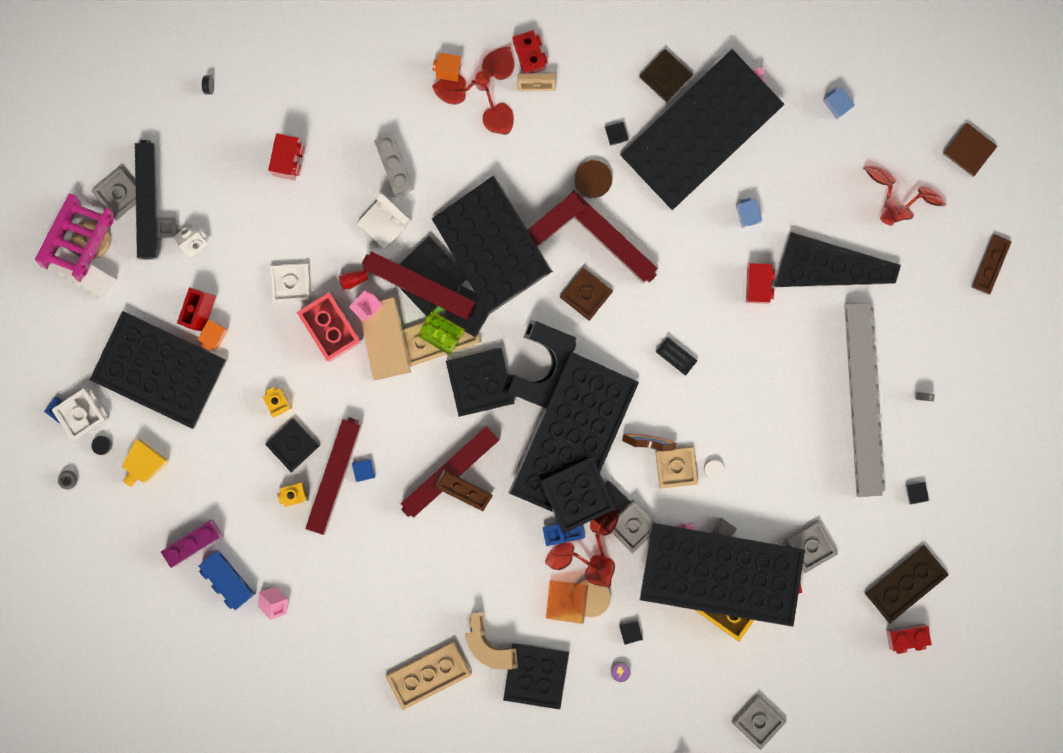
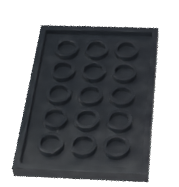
(491, 245)
(158, 370)

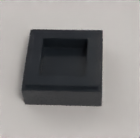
(616, 133)
(917, 493)
(630, 632)

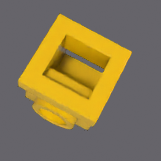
(282, 406)
(299, 494)

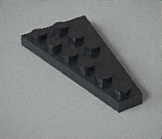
(823, 264)

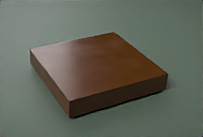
(970, 150)
(586, 294)

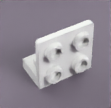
(383, 221)

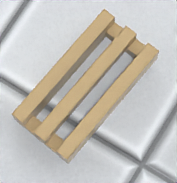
(536, 82)

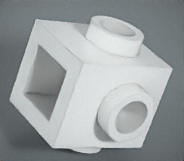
(191, 240)

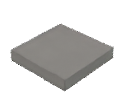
(117, 193)
(633, 526)
(816, 545)
(759, 722)

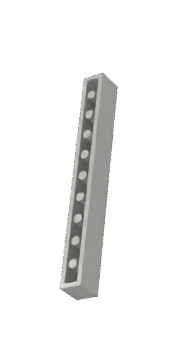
(863, 400)

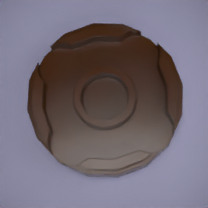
(593, 179)

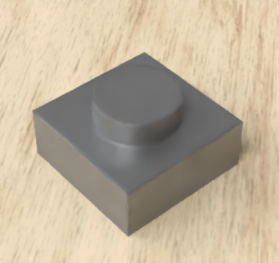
(165, 227)
(723, 528)

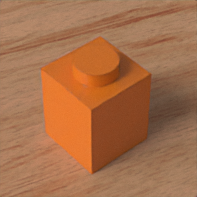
(447, 67)
(212, 335)

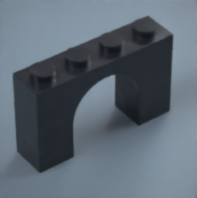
(558, 346)

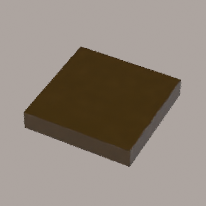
(665, 75)

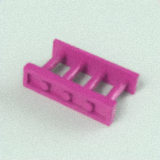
(64, 223)

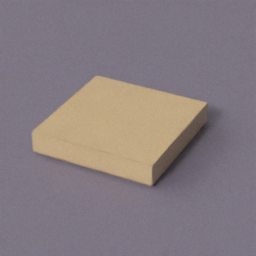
(676, 467)

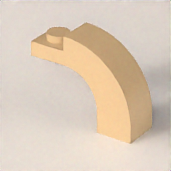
(484, 650)

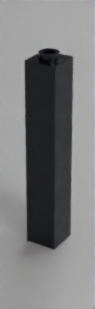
(146, 200)

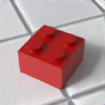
(286, 157)

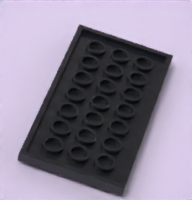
(702, 129)
(575, 424)
(722, 574)

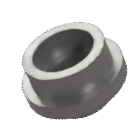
(61, 480)

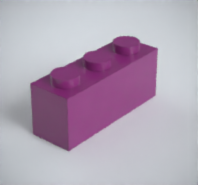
(191, 543)

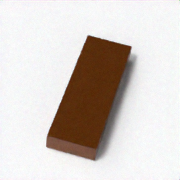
(991, 264)
(463, 490)

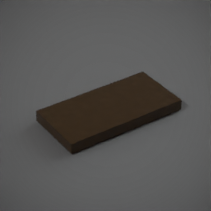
(906, 584)

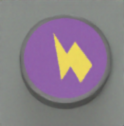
(620, 672)

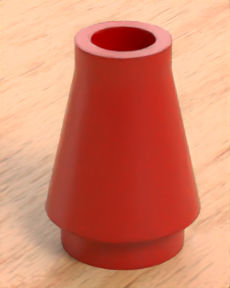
(353, 278)

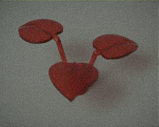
(496, 64)
(896, 211)
(600, 568)

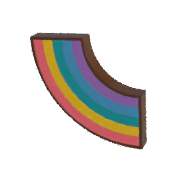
(648, 441)

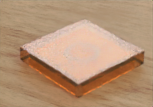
(566, 601)

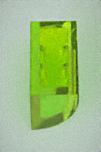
(441, 333)

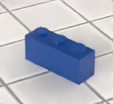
(226, 580)

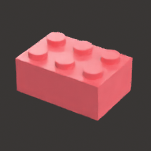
(329, 327)

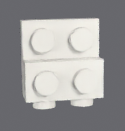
(80, 414)

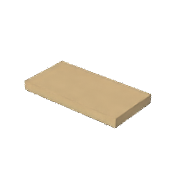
(386, 342)
(421, 351)
(428, 675)

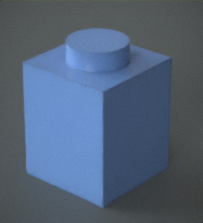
(838, 102)
(748, 212)

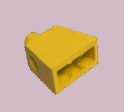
(142, 463)

